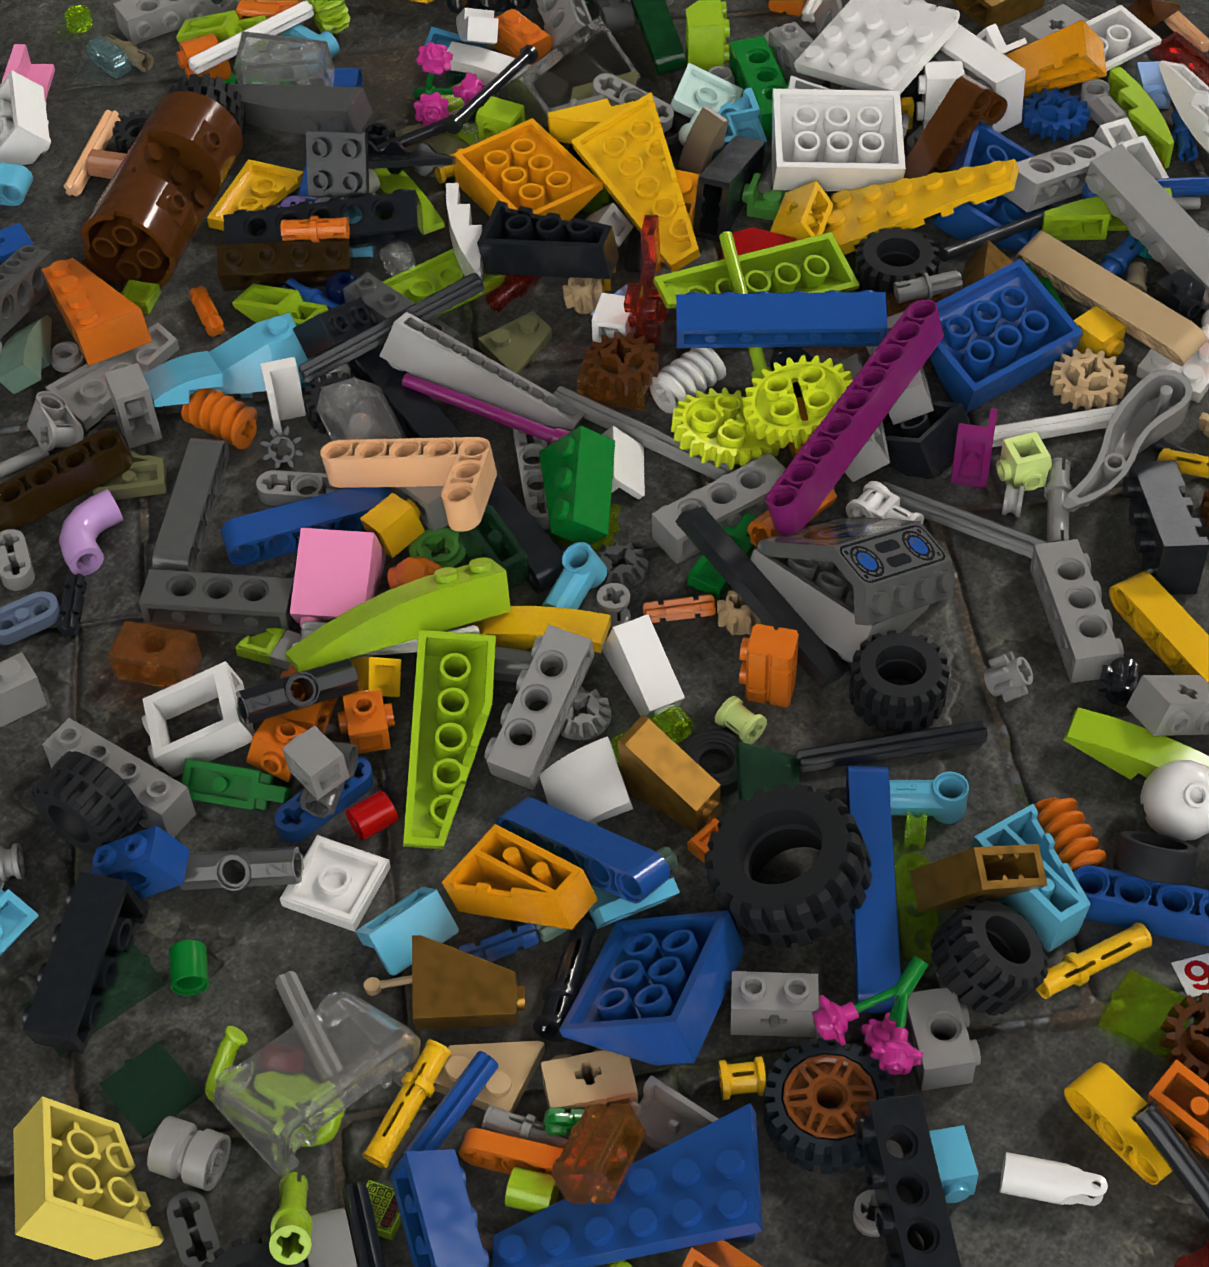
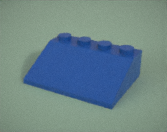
(968, 219)
(1000, 335)
(657, 987)

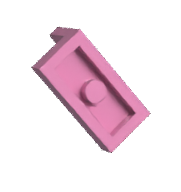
(21, 64)

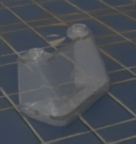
(313, 1075)

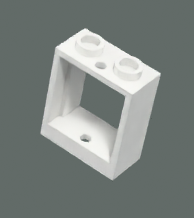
(203, 744)

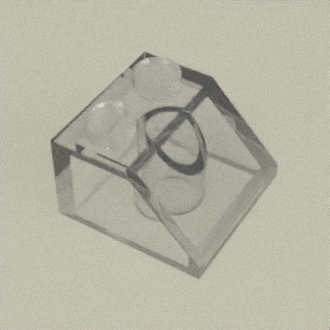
(357, 411)

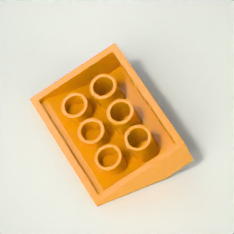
(525, 170)

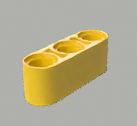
(1107, 1107)

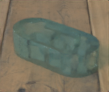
(108, 57)

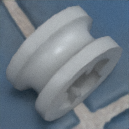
(1013, 500)
(11, 862)
(861, 1220)

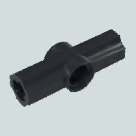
(276, 698)

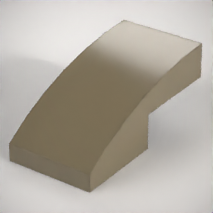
(703, 139)

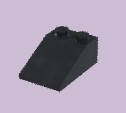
(926, 442)

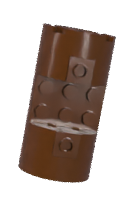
(162, 190)

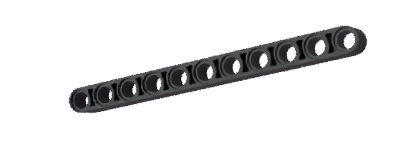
(423, 419)

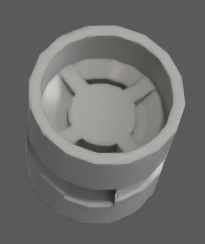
(189, 1153)

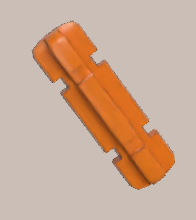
(206, 311)
(680, 608)

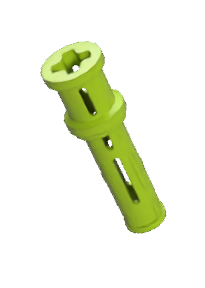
(291, 1223)

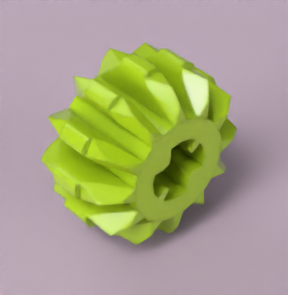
(330, 15)

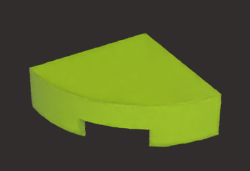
(260, 646)

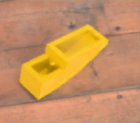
(573, 121)

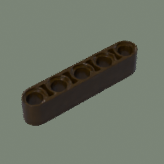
(63, 478)

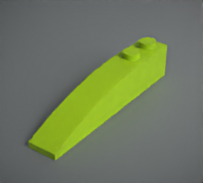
(801, 265)
(394, 617)
(447, 725)

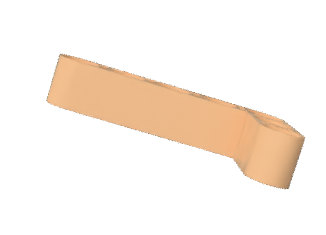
(457, 463)

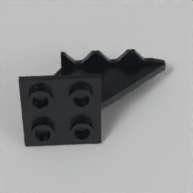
(341, 162)

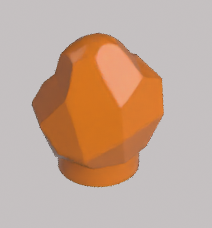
(410, 570)

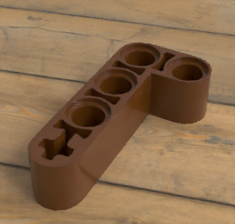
(952, 126)

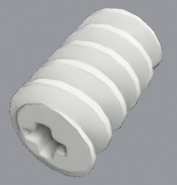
(685, 376)

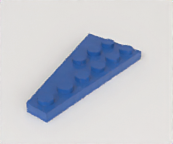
(669, 1201)

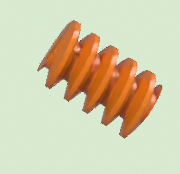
(221, 417)
(1071, 834)

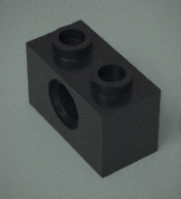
(333, 327)

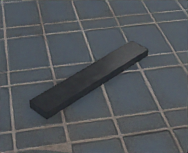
(759, 593)

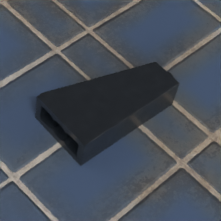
(723, 184)

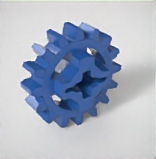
(1055, 114)

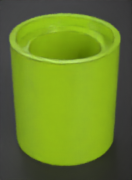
(530, 1190)

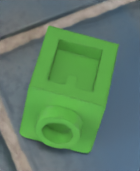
(761, 204)

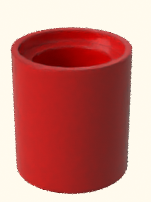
(371, 815)

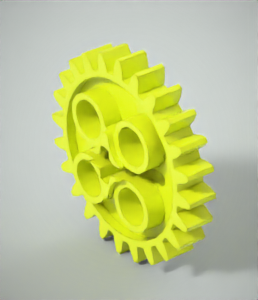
(773, 407)
(717, 429)

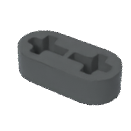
(186, 1236)

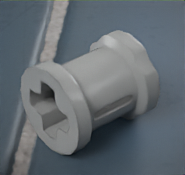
(617, 605)

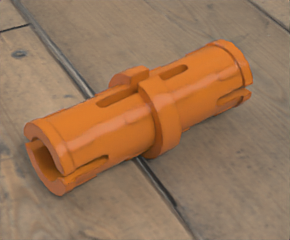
(315, 229)

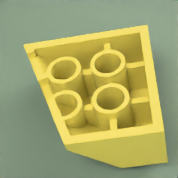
(78, 1184)

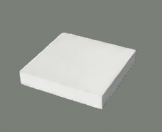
(336, 883)

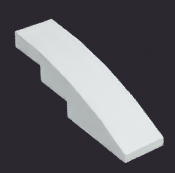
(479, 61)
(1190, 99)
(463, 233)

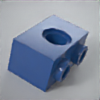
(147, 860)

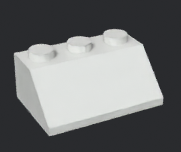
(1122, 36)
(22, 120)

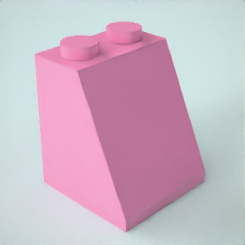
(334, 573)

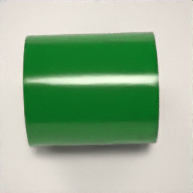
(188, 968)

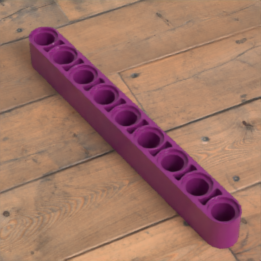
(854, 418)

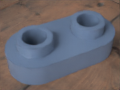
(28, 616)

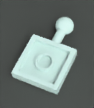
(699, 90)

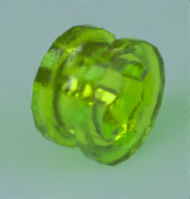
(78, 19)
(915, 830)

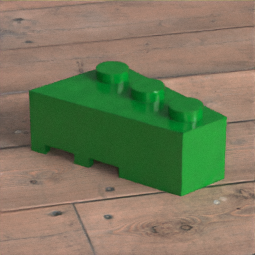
(579, 484)

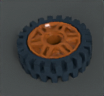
(814, 1077)

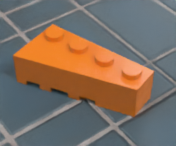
(94, 312)

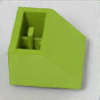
(707, 34)

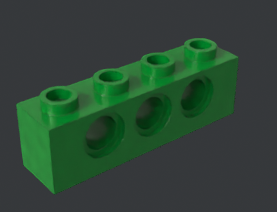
(756, 68)

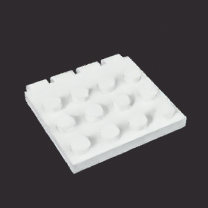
(878, 43)

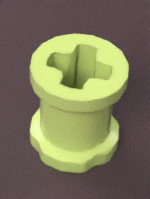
(740, 720)

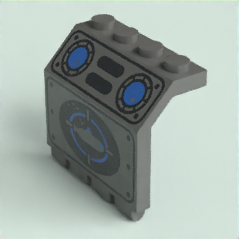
(887, 561)

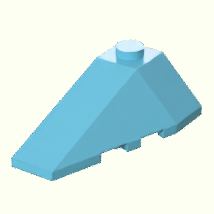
(261, 343)

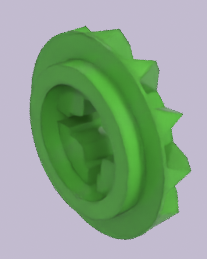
(433, 541)

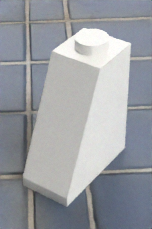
(643, 667)

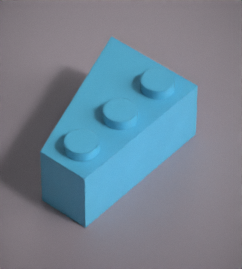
(1053, 910)

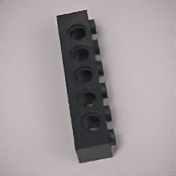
(371, 230)

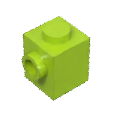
(498, 116)

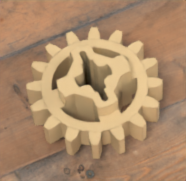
(1088, 379)

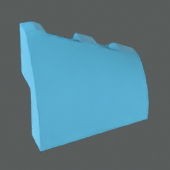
(743, 119)

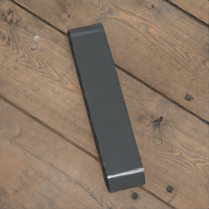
(191, 505)

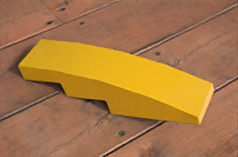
(525, 623)

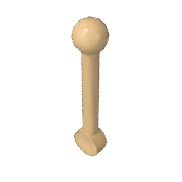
(373, 985)

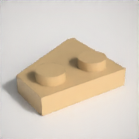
(507, 1085)

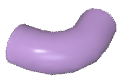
(82, 529)

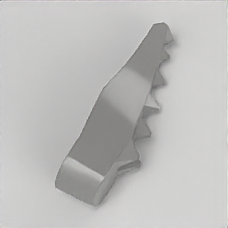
(1142, 418)

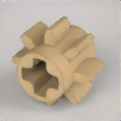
(582, 294)
(736, 615)

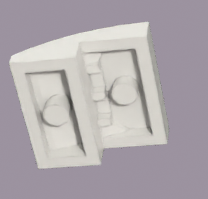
(587, 783)

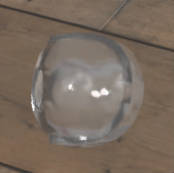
(397, 258)

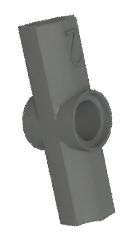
(261, 867)

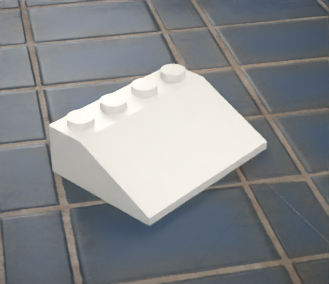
(836, 138)

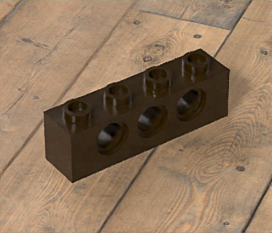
(278, 261)

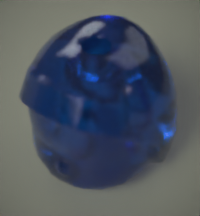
(335, 286)

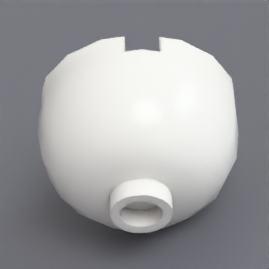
(1178, 799)

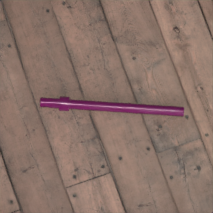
(483, 409)

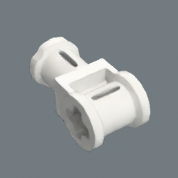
(879, 505)

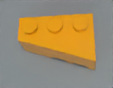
(1061, 59)
(519, 883)

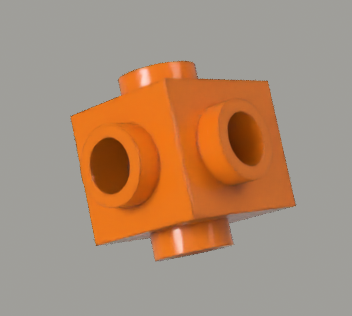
(366, 720)
(267, 746)

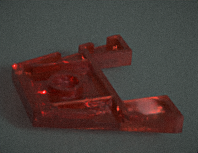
(643, 297)

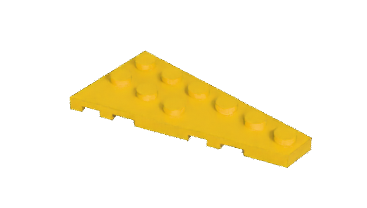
(639, 174)
(912, 200)

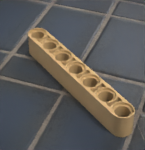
(1095, 286)

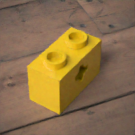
(803, 212)

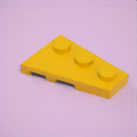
(254, 190)

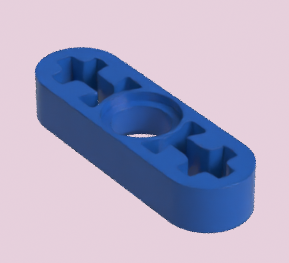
(309, 824)

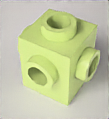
(1024, 462)

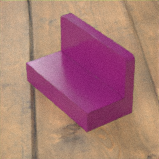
(973, 453)

